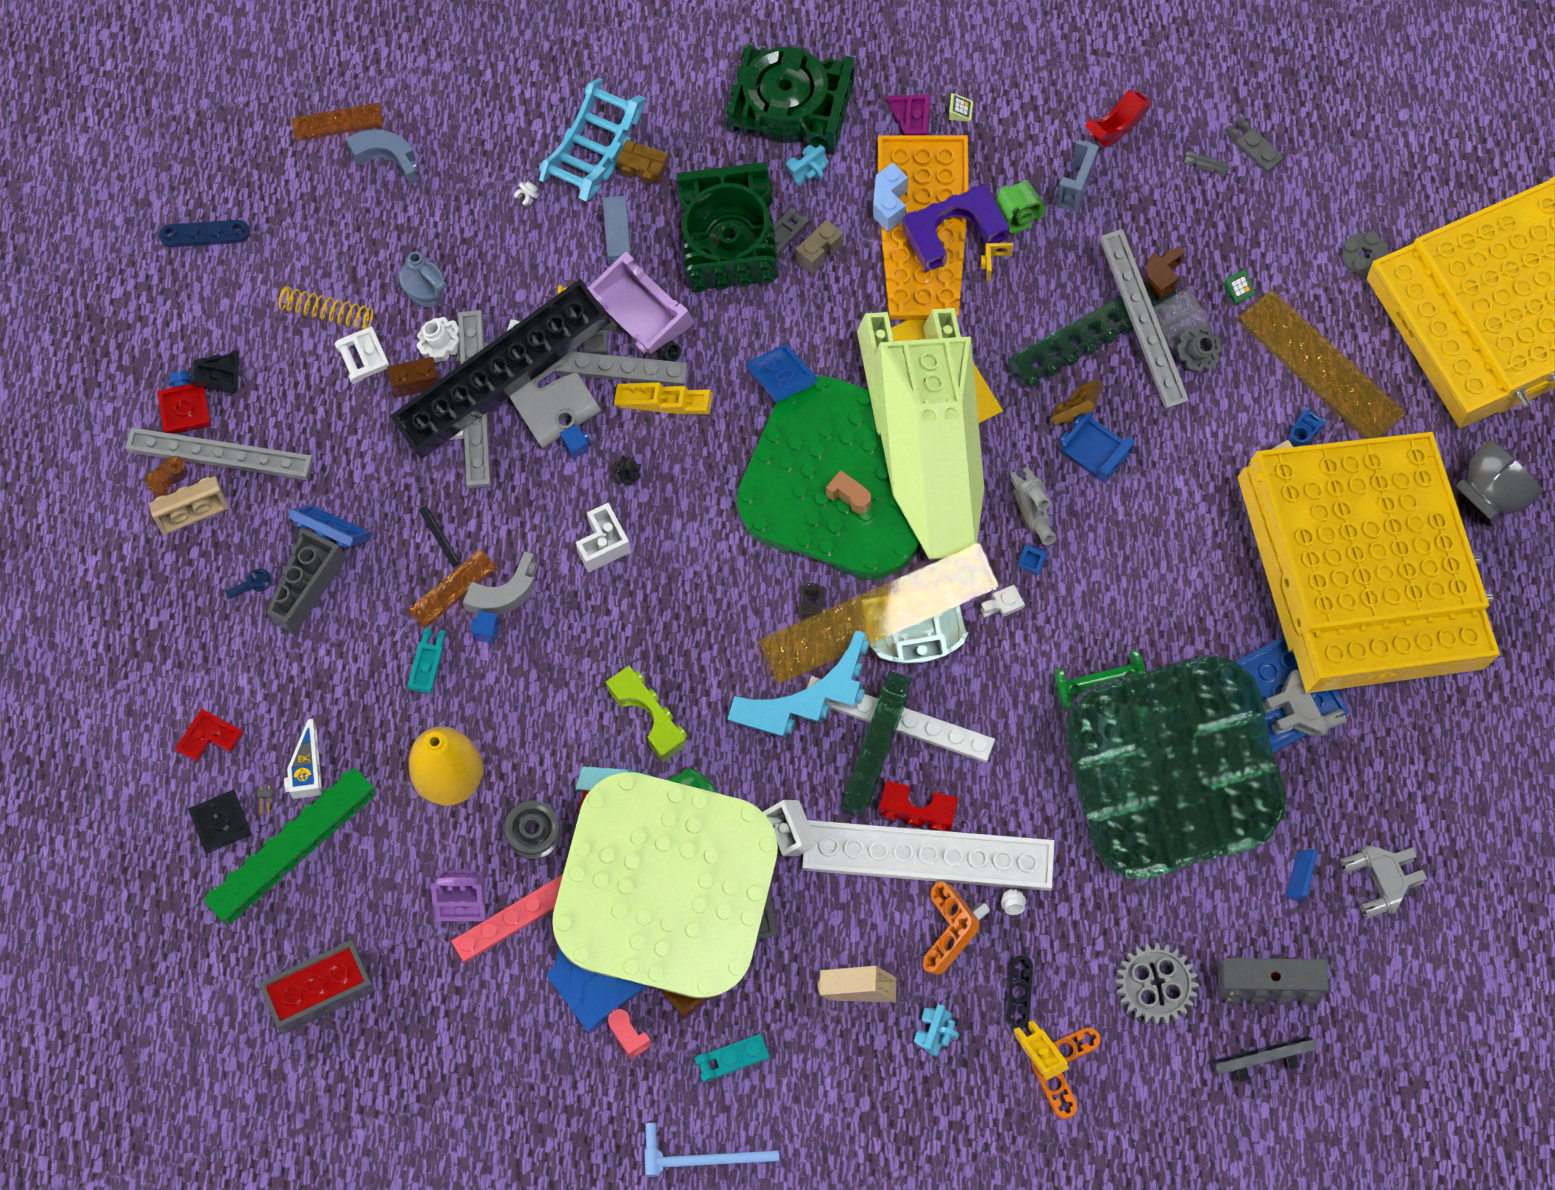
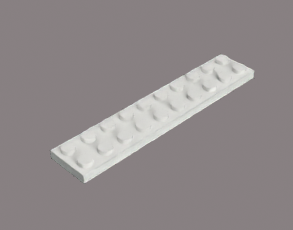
(930, 855)

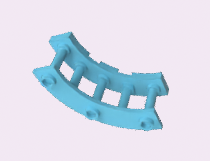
(602, 171)

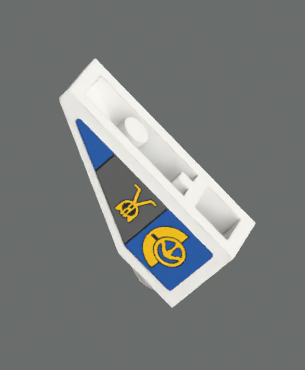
(304, 767)

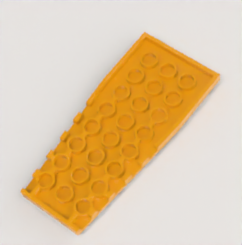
(935, 172)

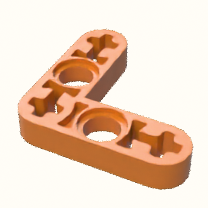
(934, 960)
(1069, 1098)

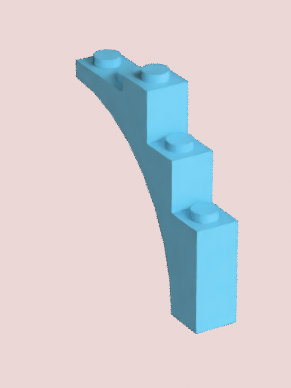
(810, 704)

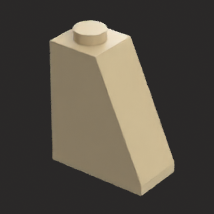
(857, 984)

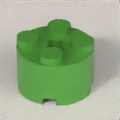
(1020, 206)

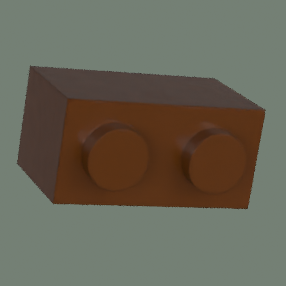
(412, 376)

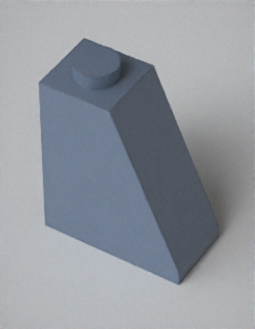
(616, 227)

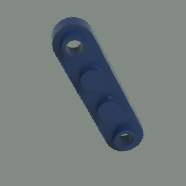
(204, 233)

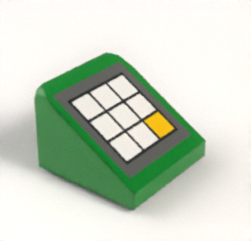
(1239, 286)

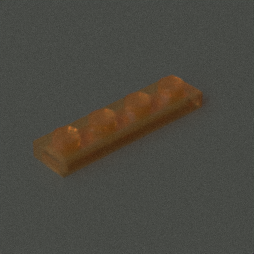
(337, 121)
(452, 589)

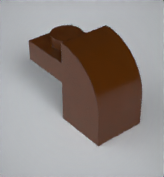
(1159, 272)

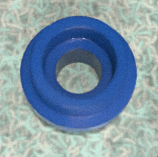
(179, 378)

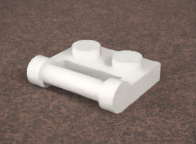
(368, 350)

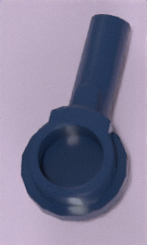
(258, 580)

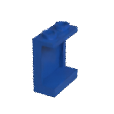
(1095, 447)

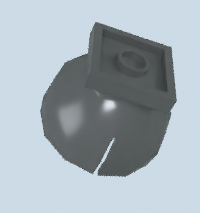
(1495, 485)

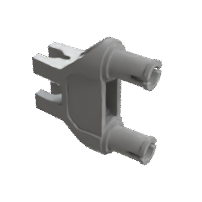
(1033, 504)
(1301, 710)
(1387, 875)

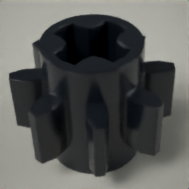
(628, 464)

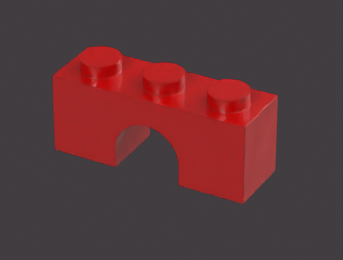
(937, 815)

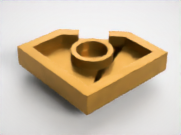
(1082, 401)

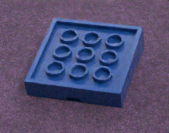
(1270, 669)

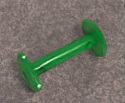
(1065, 689)

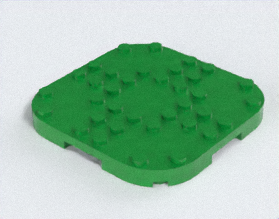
(795, 460)

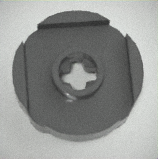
(1353, 248)

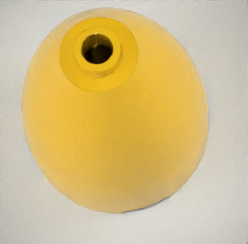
(445, 766)

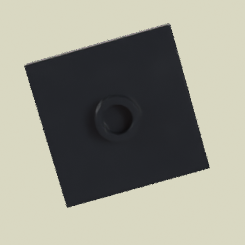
(220, 821)

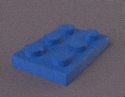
(781, 373)
(329, 525)

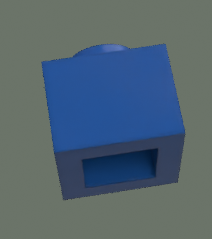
(575, 441)
(485, 627)

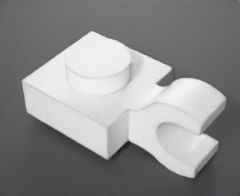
(1005, 601)

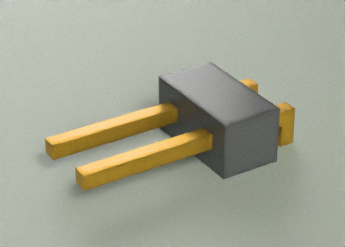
(264, 794)

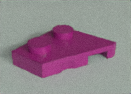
(911, 113)

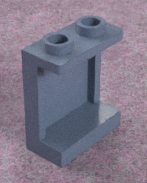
(1070, 191)

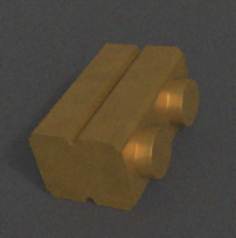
(642, 162)

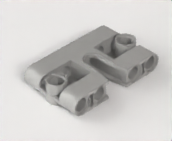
(548, 406)

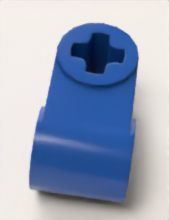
(1307, 427)

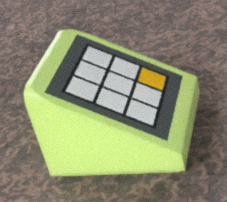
(960, 108)

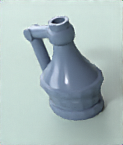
(422, 281)

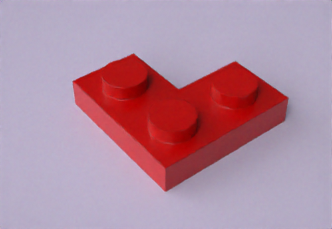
(206, 730)

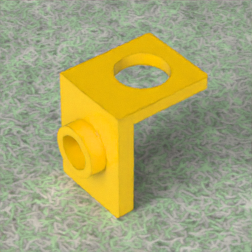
(990, 251)

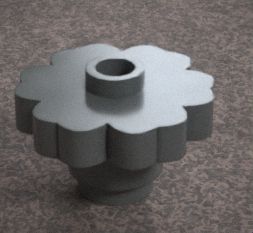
(1198, 348)

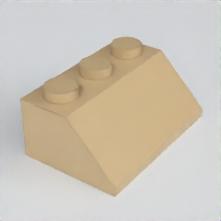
(188, 505)

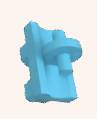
(809, 166)
(940, 1030)

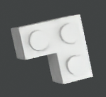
(607, 541)
(791, 827)

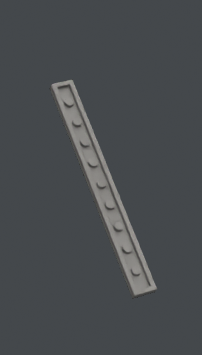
(620, 368)

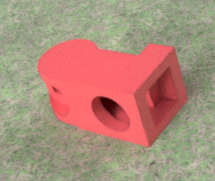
(626, 1035)

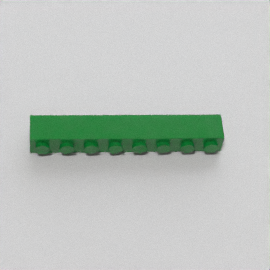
(290, 846)

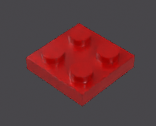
(183, 408)

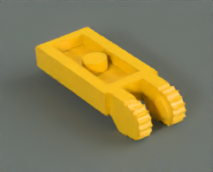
(1041, 1051)

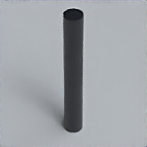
(439, 536)

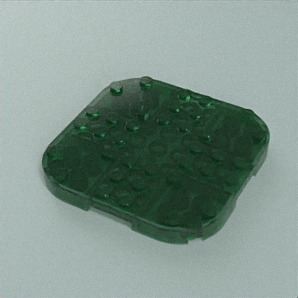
(1174, 766)

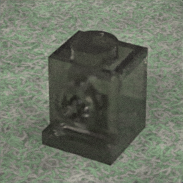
(807, 593)

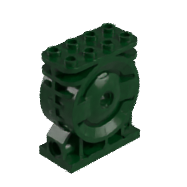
(791, 70)
(716, 208)

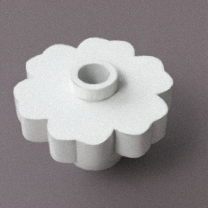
(439, 339)

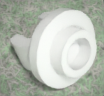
(529, 191)

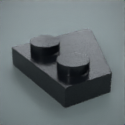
(216, 372)

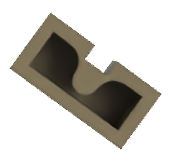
(823, 241)

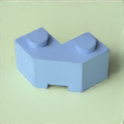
(887, 206)

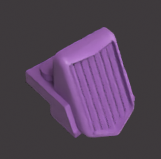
(459, 896)

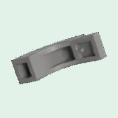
(505, 597)

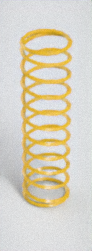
(324, 306)

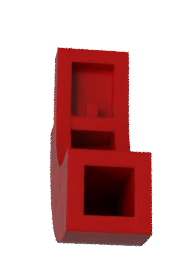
(1120, 120)

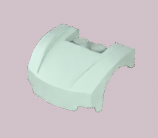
(924, 640)

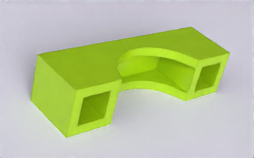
(629, 690)

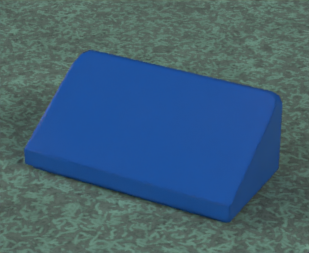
(1301, 875)

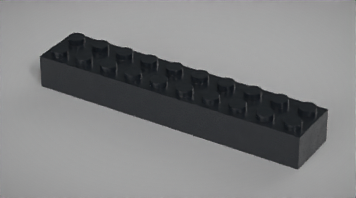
(500, 368)

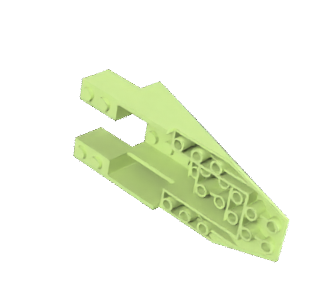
(928, 427)

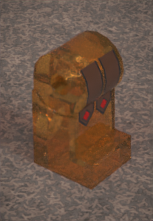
(166, 475)

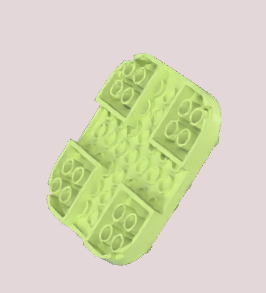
(665, 885)

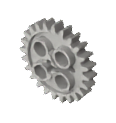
(1178, 980)

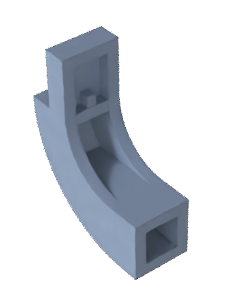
(384, 144)

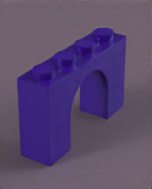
(974, 205)

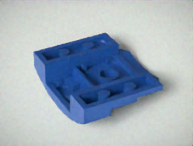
(591, 994)

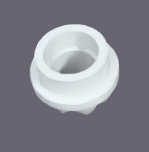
(1013, 902)

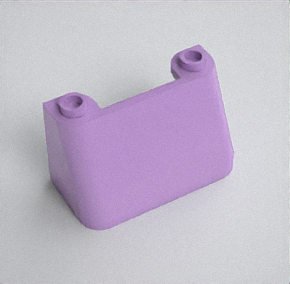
(640, 305)

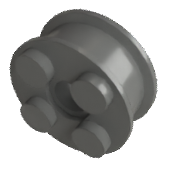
(532, 845)

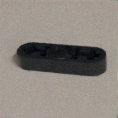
(1014, 973)

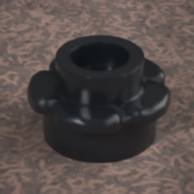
(670, 351)

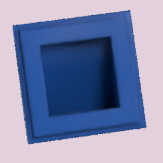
(1032, 558)

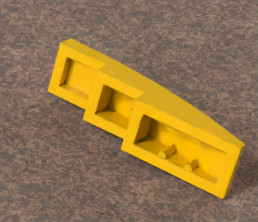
(663, 399)

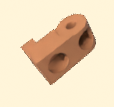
(850, 492)

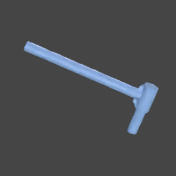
(655, 1161)

